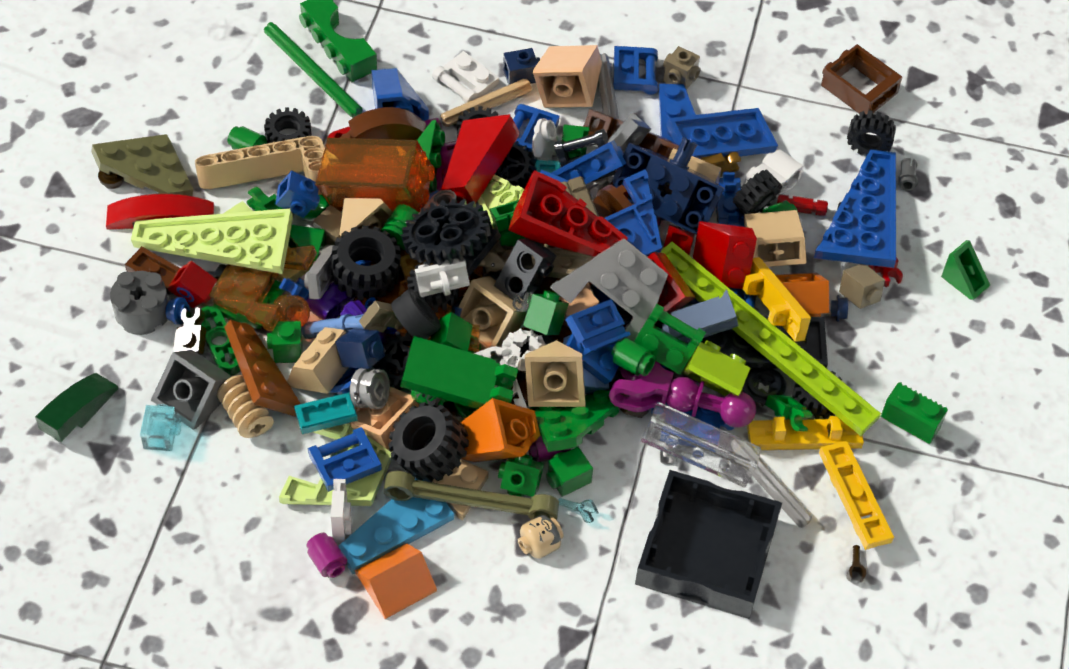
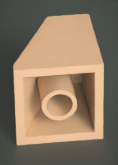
(568, 76)

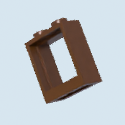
(887, 80)

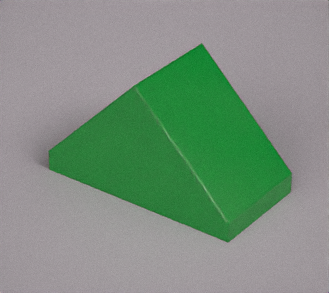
(307, 236)
(965, 271)

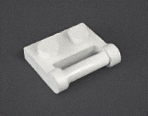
(470, 73)

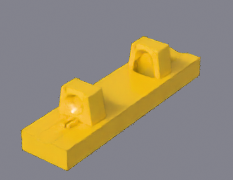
(783, 307)
(780, 435)
(856, 495)

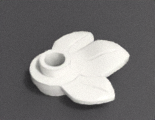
(544, 139)

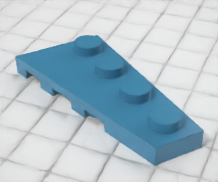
(392, 527)

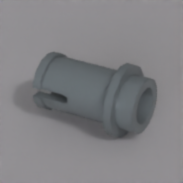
(908, 178)

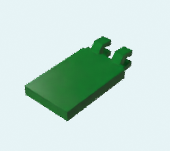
(456, 374)

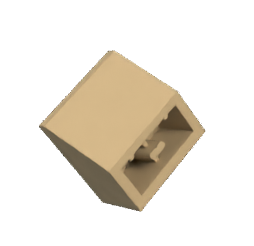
(778, 237)

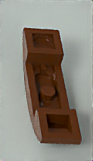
(597, 121)

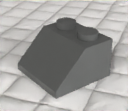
(190, 386)

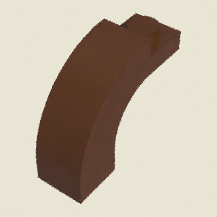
(386, 124)

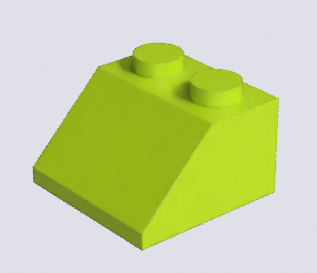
(718, 371)

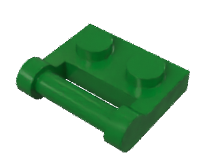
(665, 347)

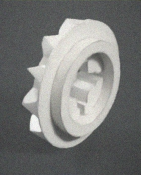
(511, 351)

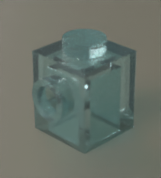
(159, 427)

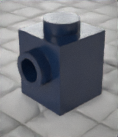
(519, 65)
(360, 348)

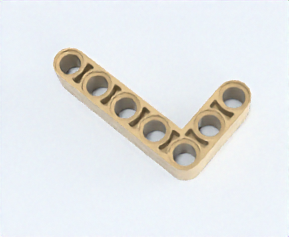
(261, 162)

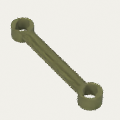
(403, 486)

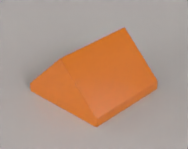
(397, 579)

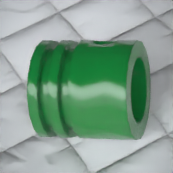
(398, 221)

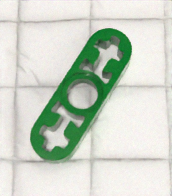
(218, 351)

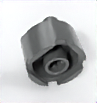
(139, 301)

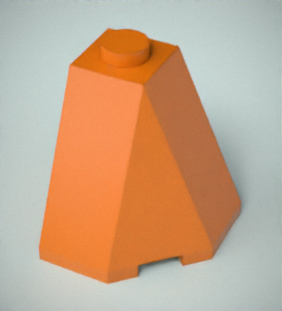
(500, 431)

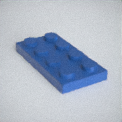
(724, 133)

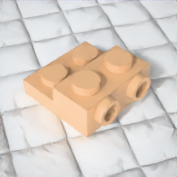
(380, 422)

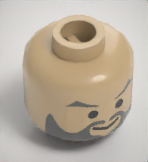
(540, 536)

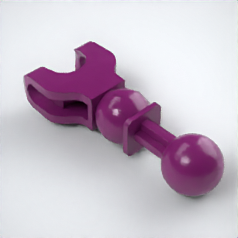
(679, 394)

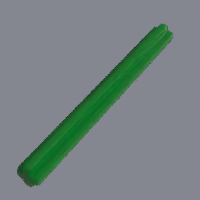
(312, 70)

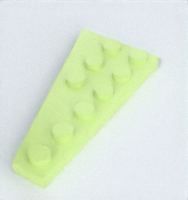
(238, 239)

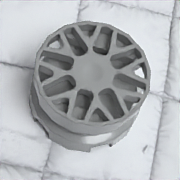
(370, 388)

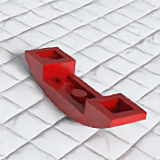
(155, 206)

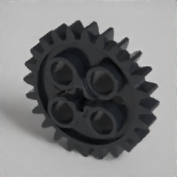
(446, 232)

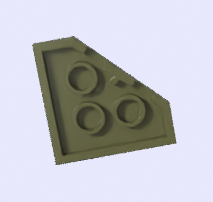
(144, 163)

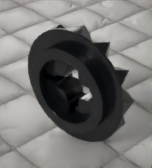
(767, 377)

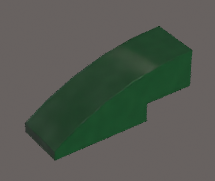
(75, 406)

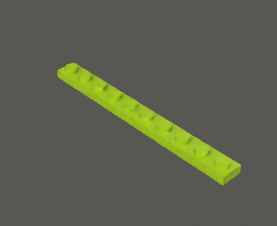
(778, 347)

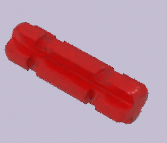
(806, 205)

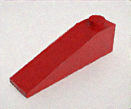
(558, 219)

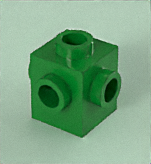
(521, 475)

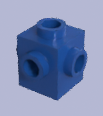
(298, 194)

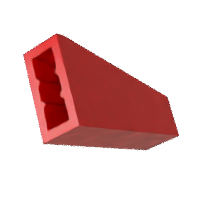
(478, 155)

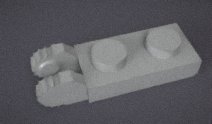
(319, 275)

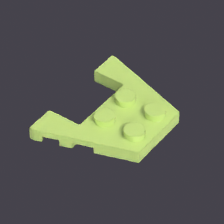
(359, 493)

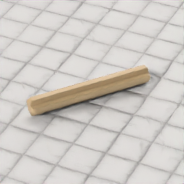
(490, 100)

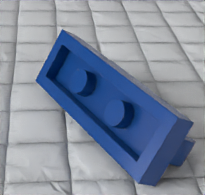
(594, 163)
(726, 210)

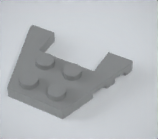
(624, 277)

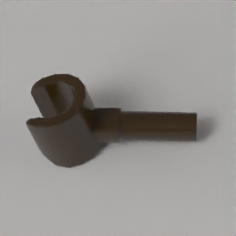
(856, 565)

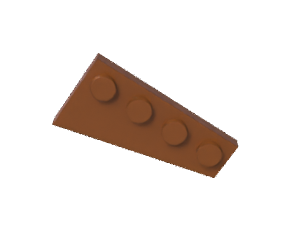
(260, 372)

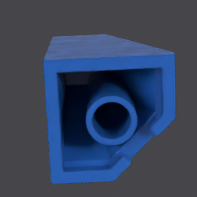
(393, 90)

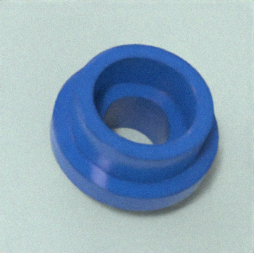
(174, 309)

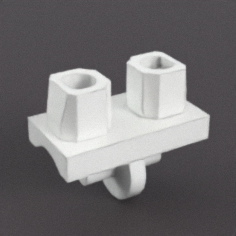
(442, 278)

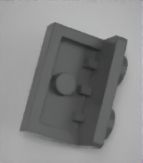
(631, 131)

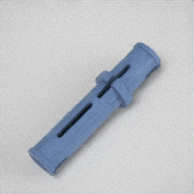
(345, 322)

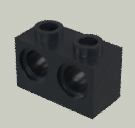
(521, 267)

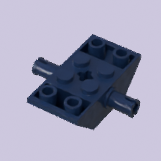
(692, 194)

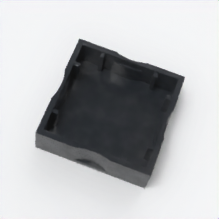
(708, 544)

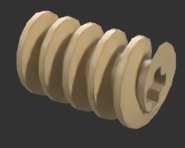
(247, 418)

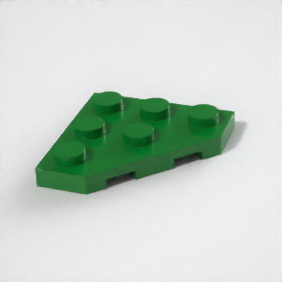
(566, 426)

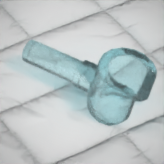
(585, 508)

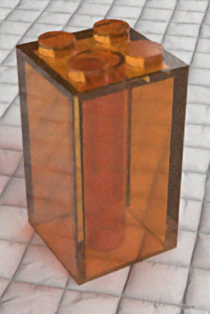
(376, 170)

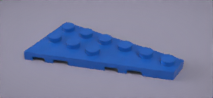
(866, 219)

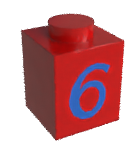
(192, 284)

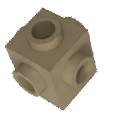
(681, 67)

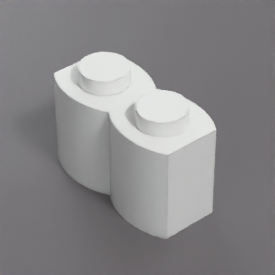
(782, 167)

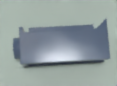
(710, 315)

